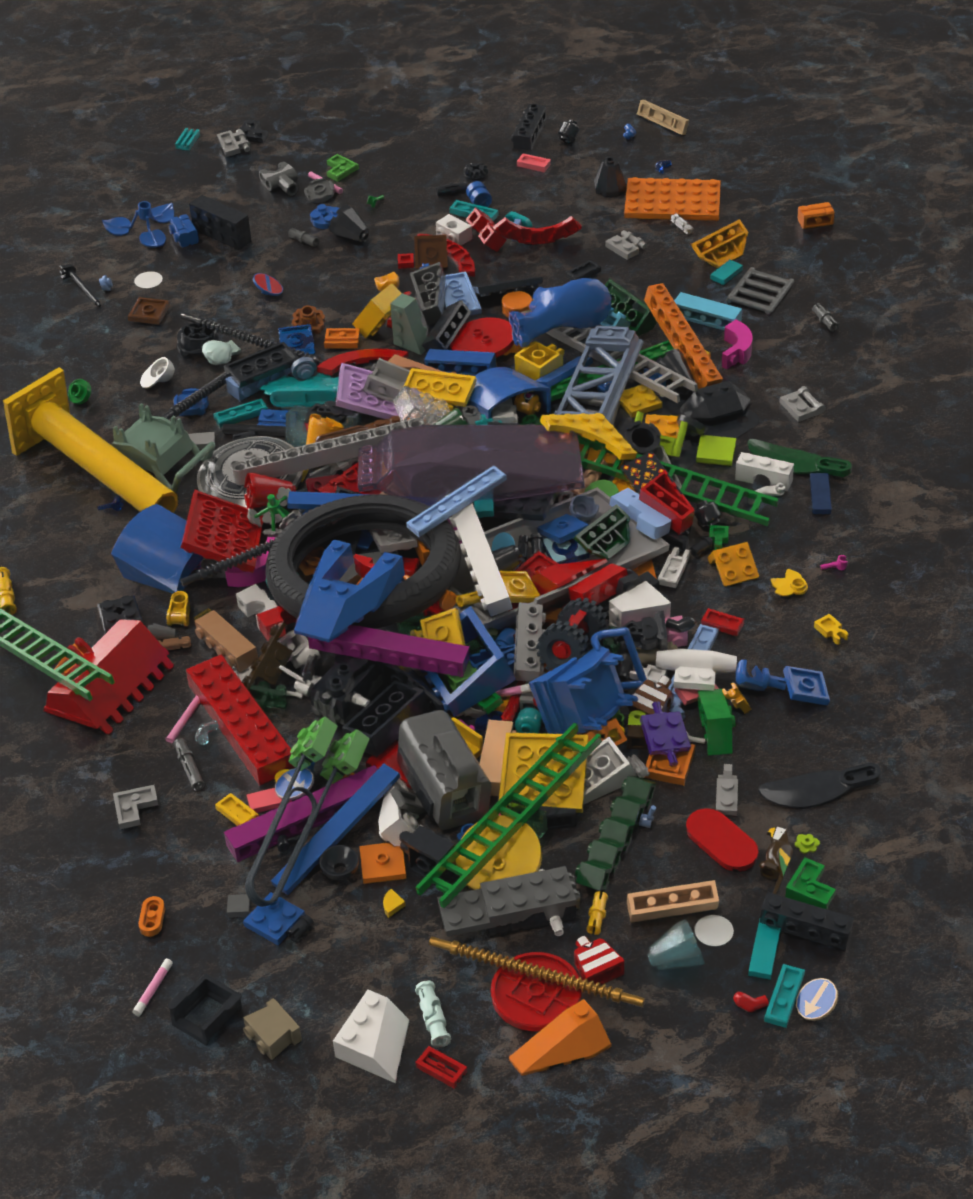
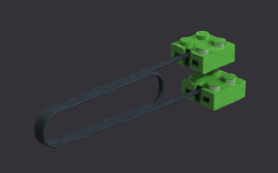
(310, 748)

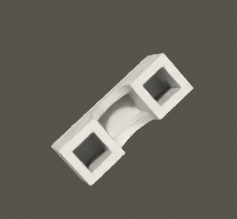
(751, 465)
(254, 601)

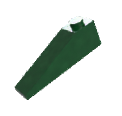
(636, 310)

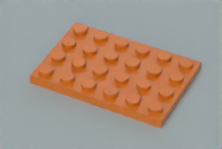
(664, 197)

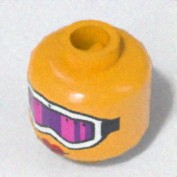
(527, 403)

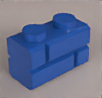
(183, 230)

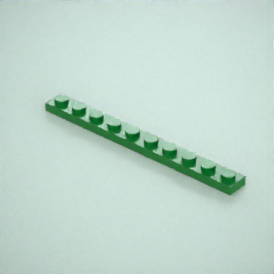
(653, 353)

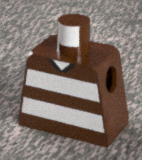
(653, 692)

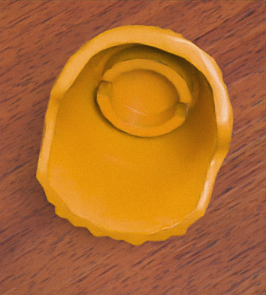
(384, 281)

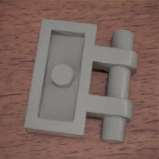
(229, 144)
(623, 246)

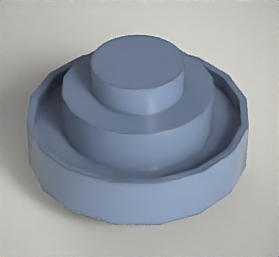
(303, 368)

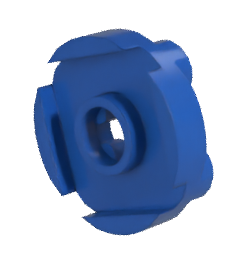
(322, 216)
(197, 409)

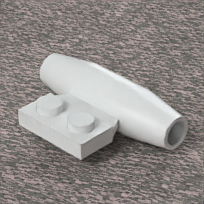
(695, 667)

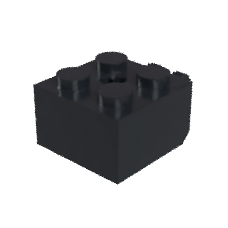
(426, 851)

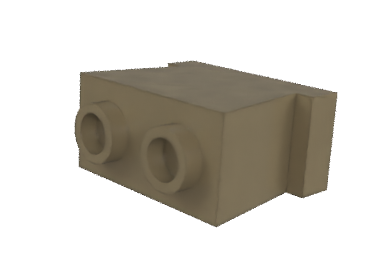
(272, 1029)

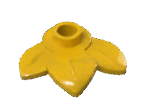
(791, 584)

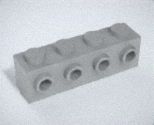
(528, 630)

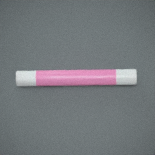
(514, 690)
(151, 989)

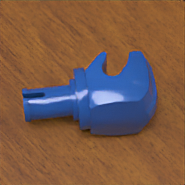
(759, 680)

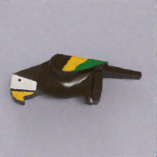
(777, 856)

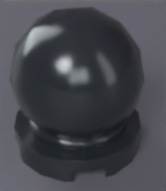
(643, 437)

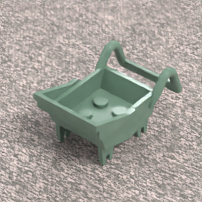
(158, 445)

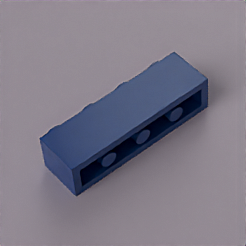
(460, 361)

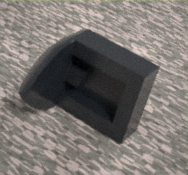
(628, 582)

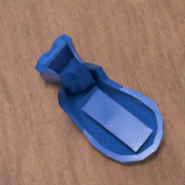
(574, 305)

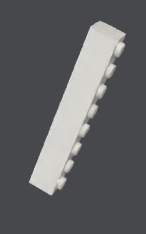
(481, 561)

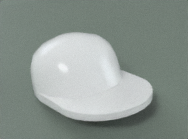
(160, 371)

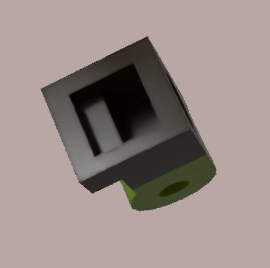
(635, 734)

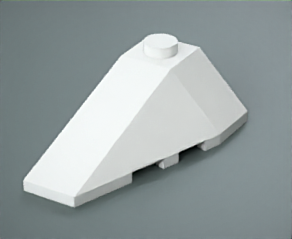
(605, 770)
(395, 820)

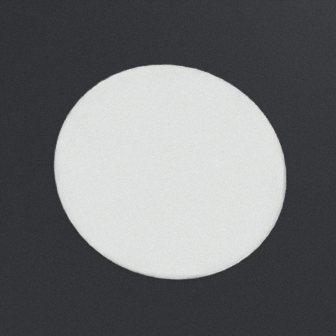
(148, 279)
(714, 930)

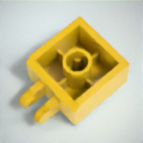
(538, 360)

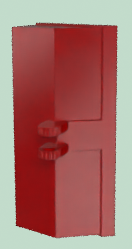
(127, 654)

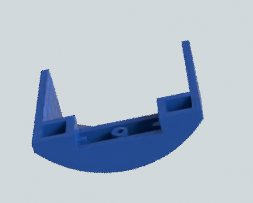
(502, 383)
(151, 550)

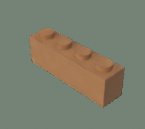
(226, 640)

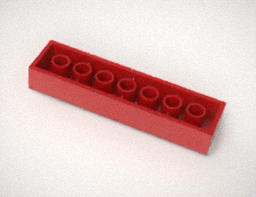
(240, 718)

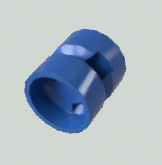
(479, 194)

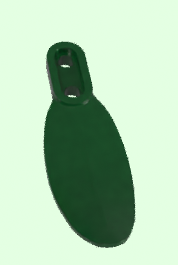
(803, 461)

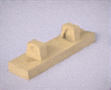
(663, 117)

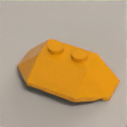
(722, 244)

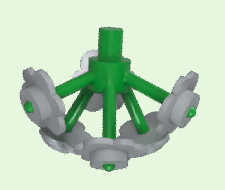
(274, 513)

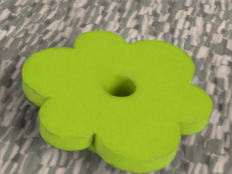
(806, 843)

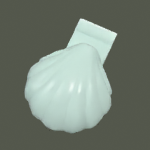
(220, 352)

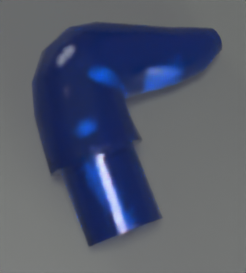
(662, 164)

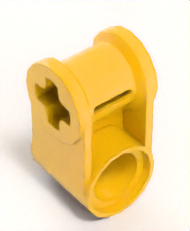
(178, 609)

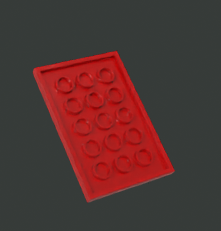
(219, 530)

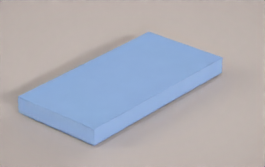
(459, 288)

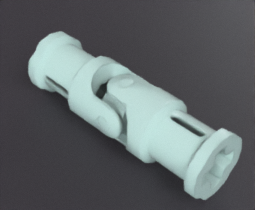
(433, 1014)

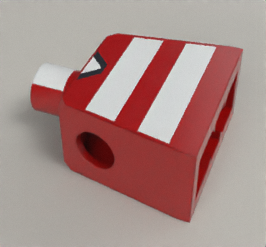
(597, 961)

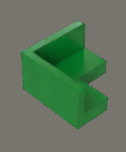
(805, 885)

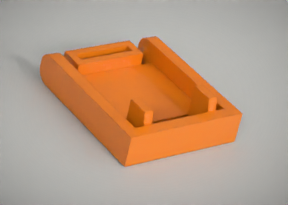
(660, 770)

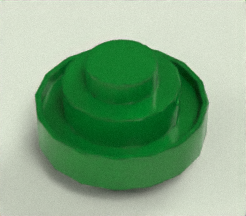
(79, 391)

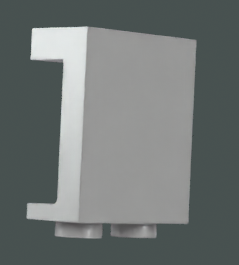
(386, 380)

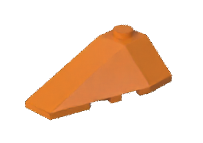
(566, 1038)

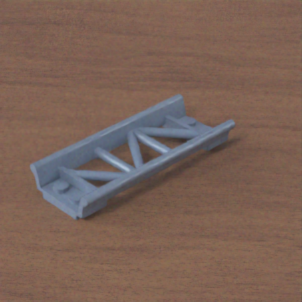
(602, 340)

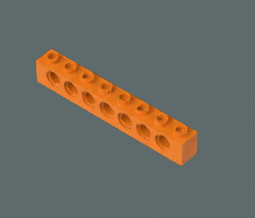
(681, 335)

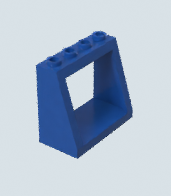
(485, 681)

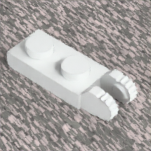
(673, 568)

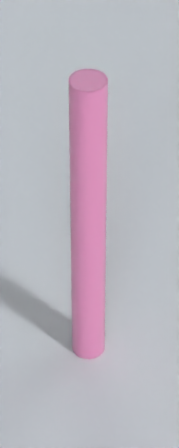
(183, 720)

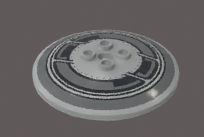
(216, 475)

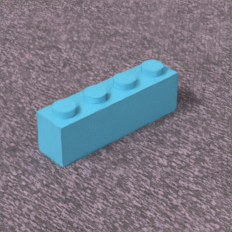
(707, 311)

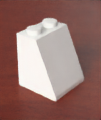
(637, 604)

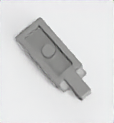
(727, 792)

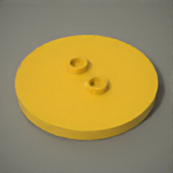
(517, 857)

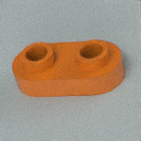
(150, 920)

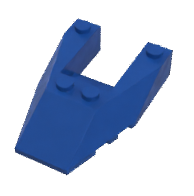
(336, 604)

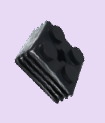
(119, 609)

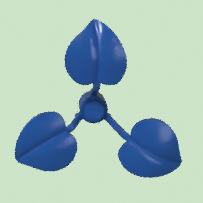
(162, 214)

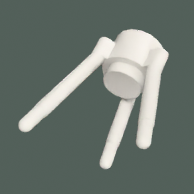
(302, 688)

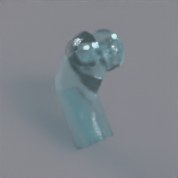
(203, 729)

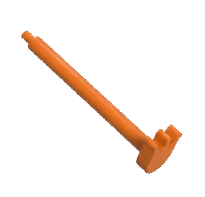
(447, 601)

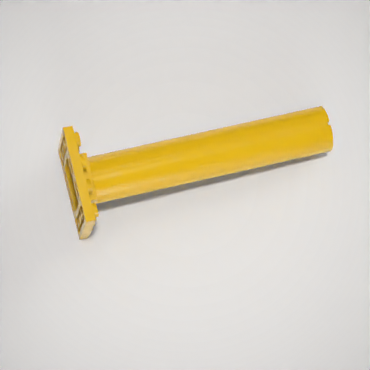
(44, 413)

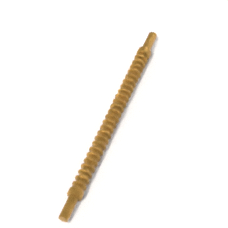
(616, 994)

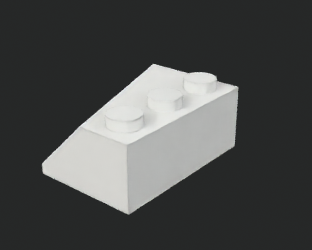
(373, 1036)

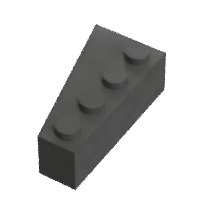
(430, 290)

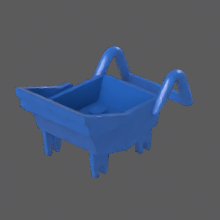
(586, 688)

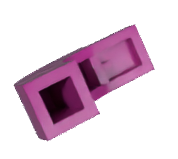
(741, 339)
(239, 578)

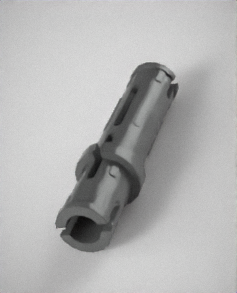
(186, 758)

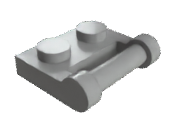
(798, 408)

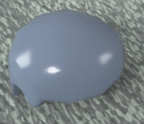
(583, 508)

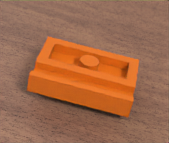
(342, 337)

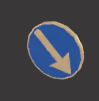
(817, 999)

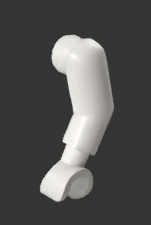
(777, 490)

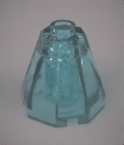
(676, 949)

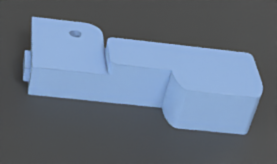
(648, 519)

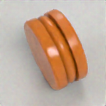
(515, 301)

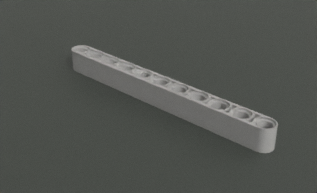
(316, 453)

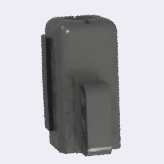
(442, 770)

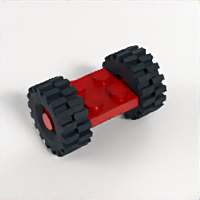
(571, 633)

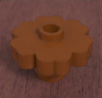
(309, 315)

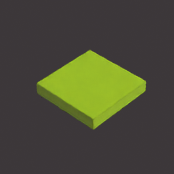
(716, 450)

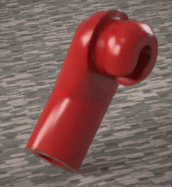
(749, 1003)

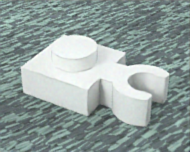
(652, 673)

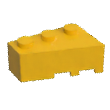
(376, 311)

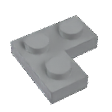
(130, 801)

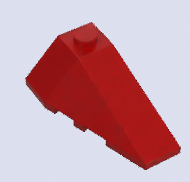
(562, 574)

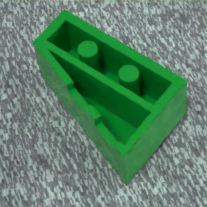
(718, 721)

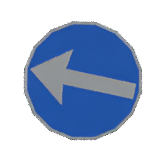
(304, 779)

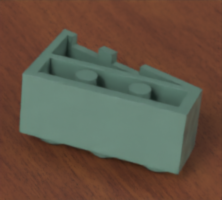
(407, 324)

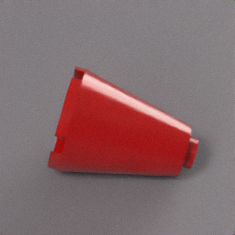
(260, 487)

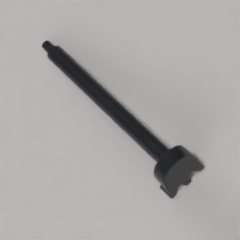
(70, 271)

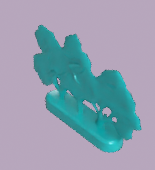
(289, 391)

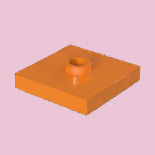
(382, 863)

